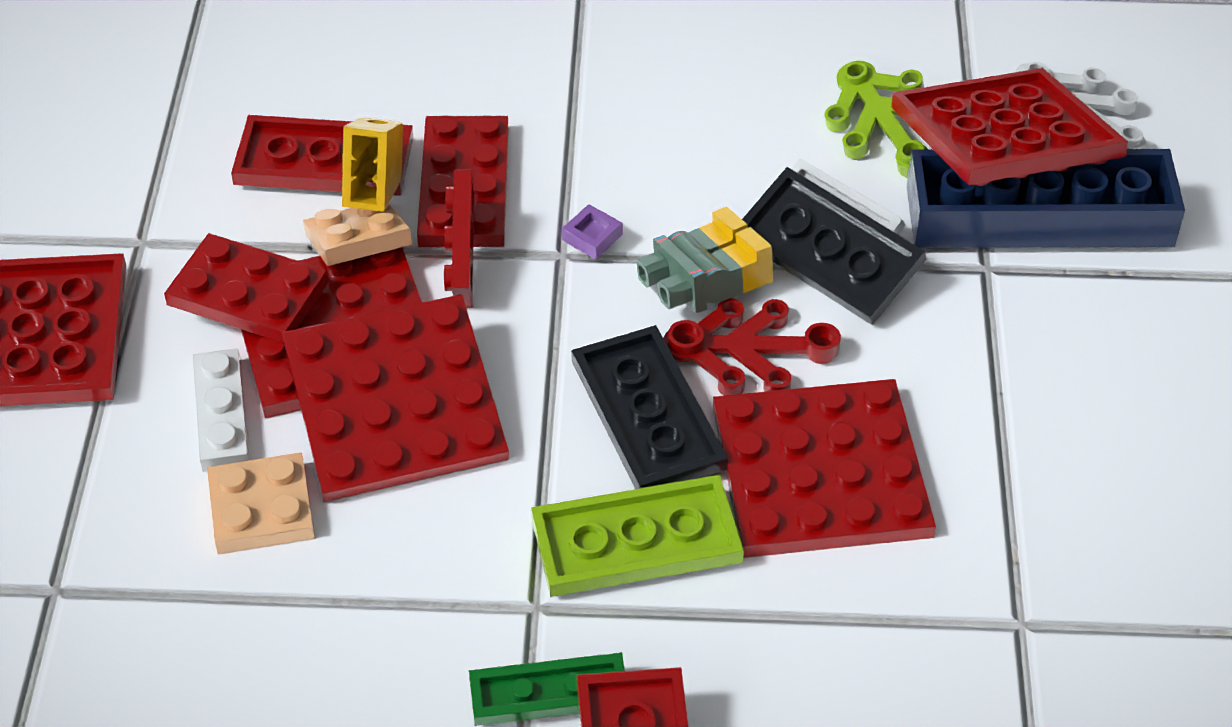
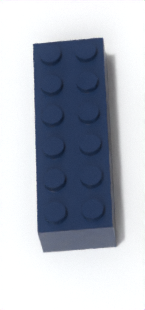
(1088, 205)

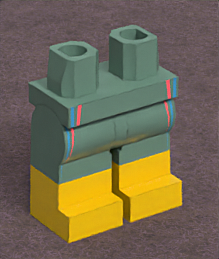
(707, 263)

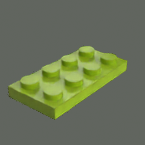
(636, 535)

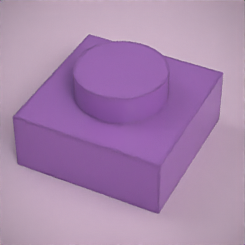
(592, 231)

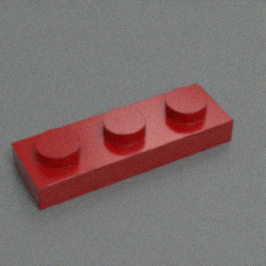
(460, 236)

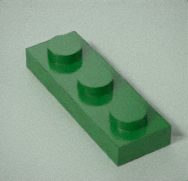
(534, 688)

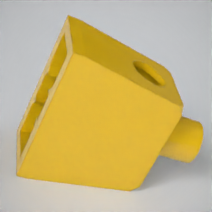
(371, 154)

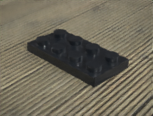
(833, 245)
(648, 409)

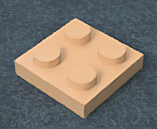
(355, 233)
(260, 503)

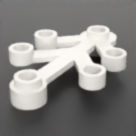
(1093, 81)

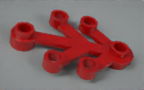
(697, 344)

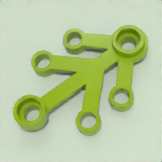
(860, 80)

